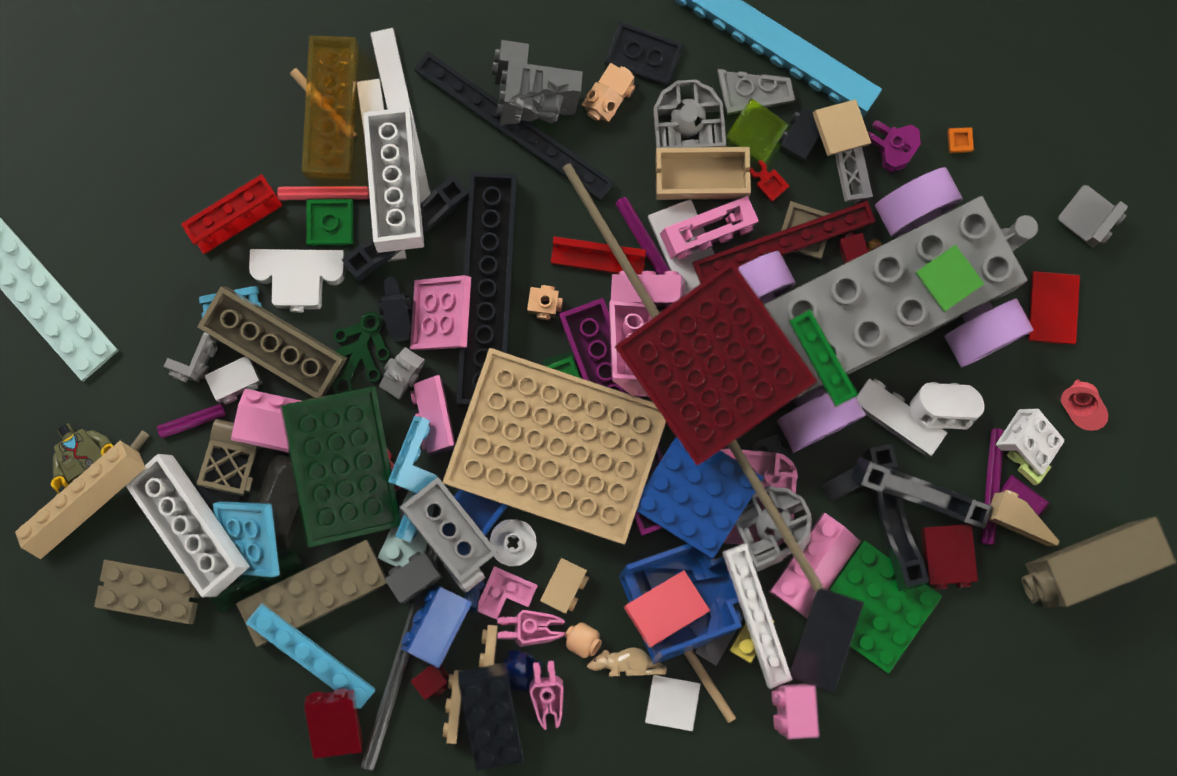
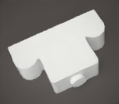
(297, 275)

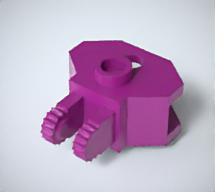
(896, 141)

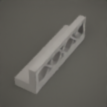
(856, 173)

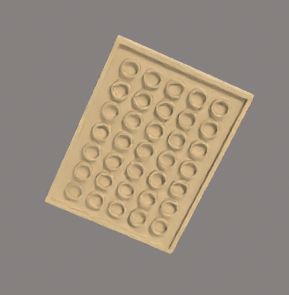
(556, 446)

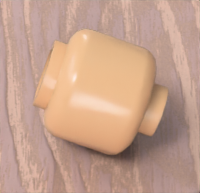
(583, 640)

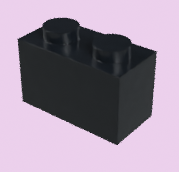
(801, 137)

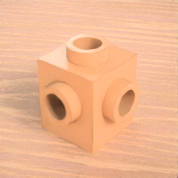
(602, 102)
(542, 294)

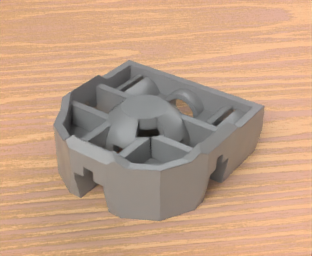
(683, 120)
(766, 552)

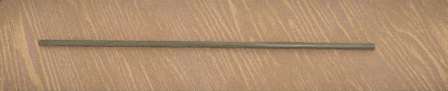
(653, 311)

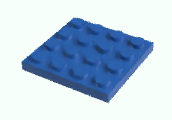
(694, 500)

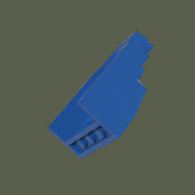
(711, 581)

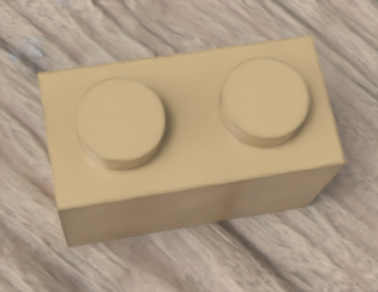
(564, 586)

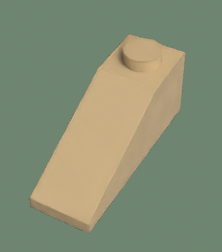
(1019, 517)

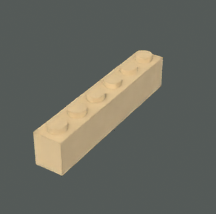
(80, 499)

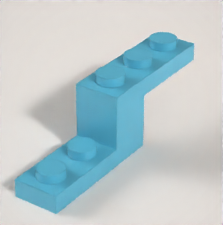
(410, 476)

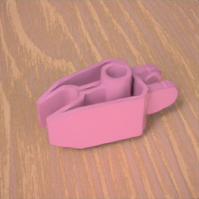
(531, 628)
(546, 691)

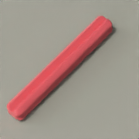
(323, 192)

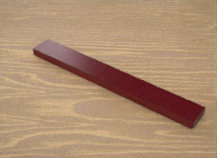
(790, 239)

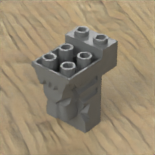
(532, 90)

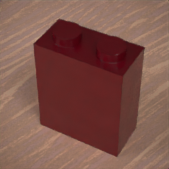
(949, 555)
(333, 723)

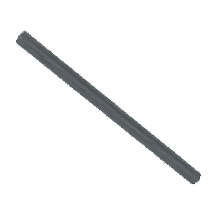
(393, 685)

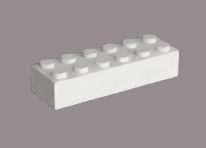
(393, 180)
(187, 525)

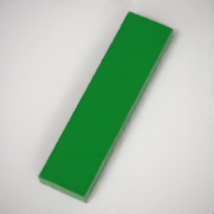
(822, 358)

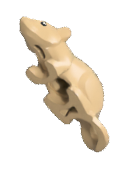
(631, 660)

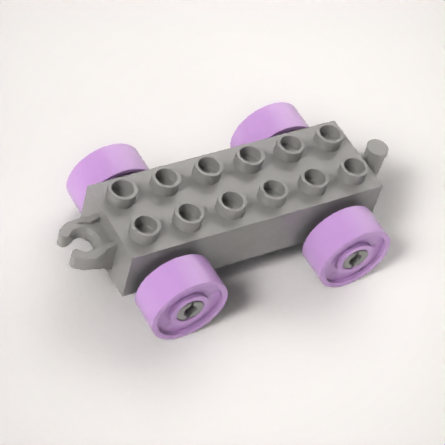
(883, 306)

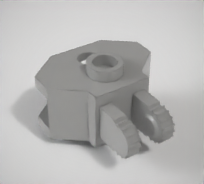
(401, 373)

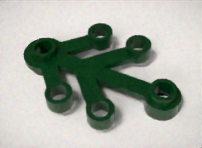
(360, 350)

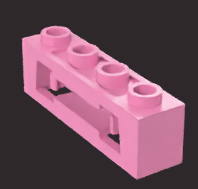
(676, 243)

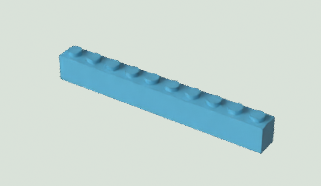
(787, 50)

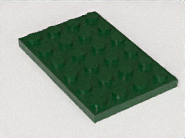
(340, 466)

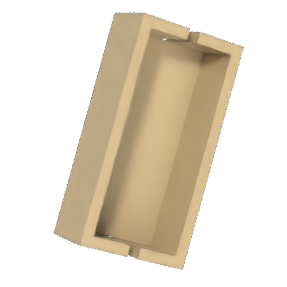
(702, 173)

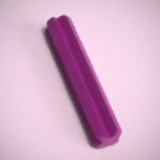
(190, 421)

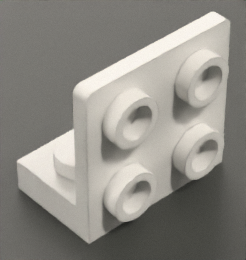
(1033, 438)

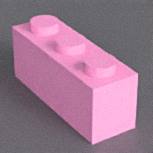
(661, 288)

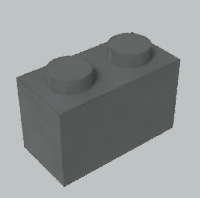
(413, 577)

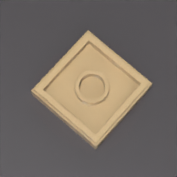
(841, 127)

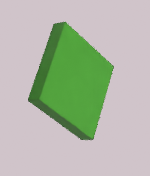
(949, 278)

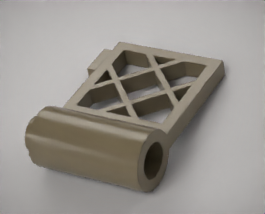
(221, 439)

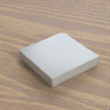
(672, 703)

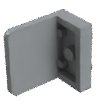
(1091, 216)
(198, 367)

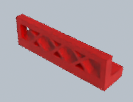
(593, 256)

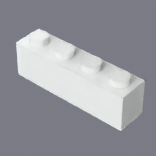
(896, 417)

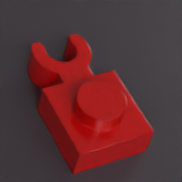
(771, 183)

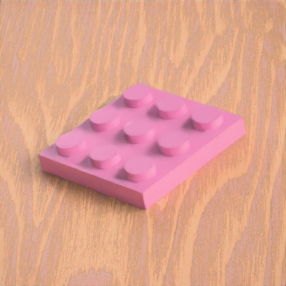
(440, 313)

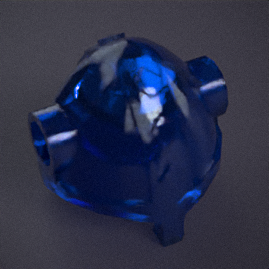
(520, 669)

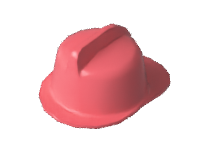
(1085, 406)

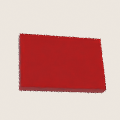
(1054, 307)

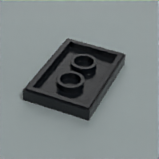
(644, 53)

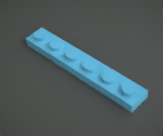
(308, 653)

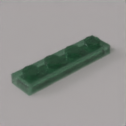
(249, 585)

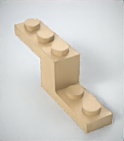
(454, 704)

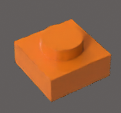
(960, 140)

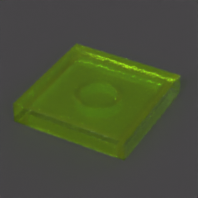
(757, 129)

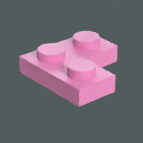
(503, 586)

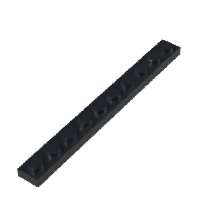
(523, 133)

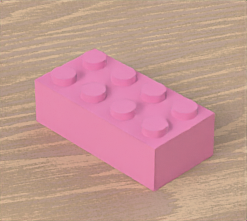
(795, 710)

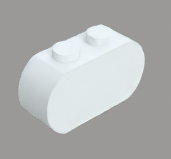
(946, 406)

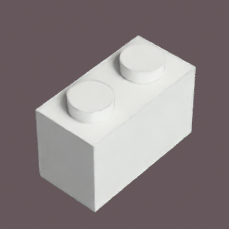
(233, 380)

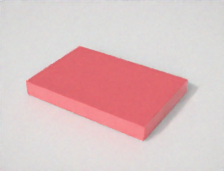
(666, 609)

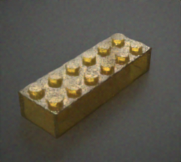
(330, 107)

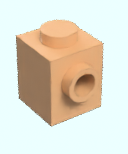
(619, 79)

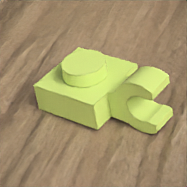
(1025, 469)

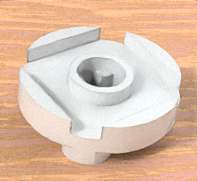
(527, 543)

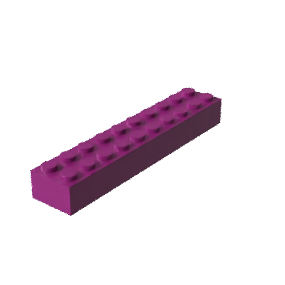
(590, 342)

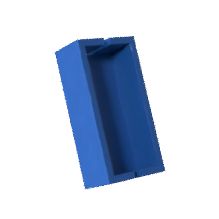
(482, 512)

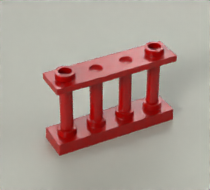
(232, 214)

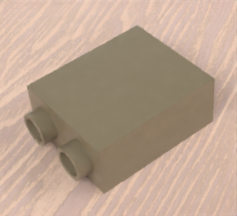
(1097, 564)

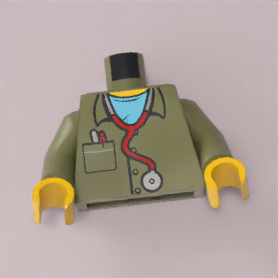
(76, 454)

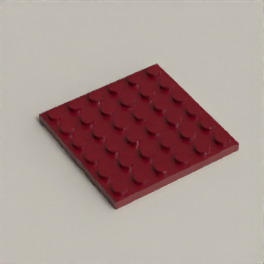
(715, 363)

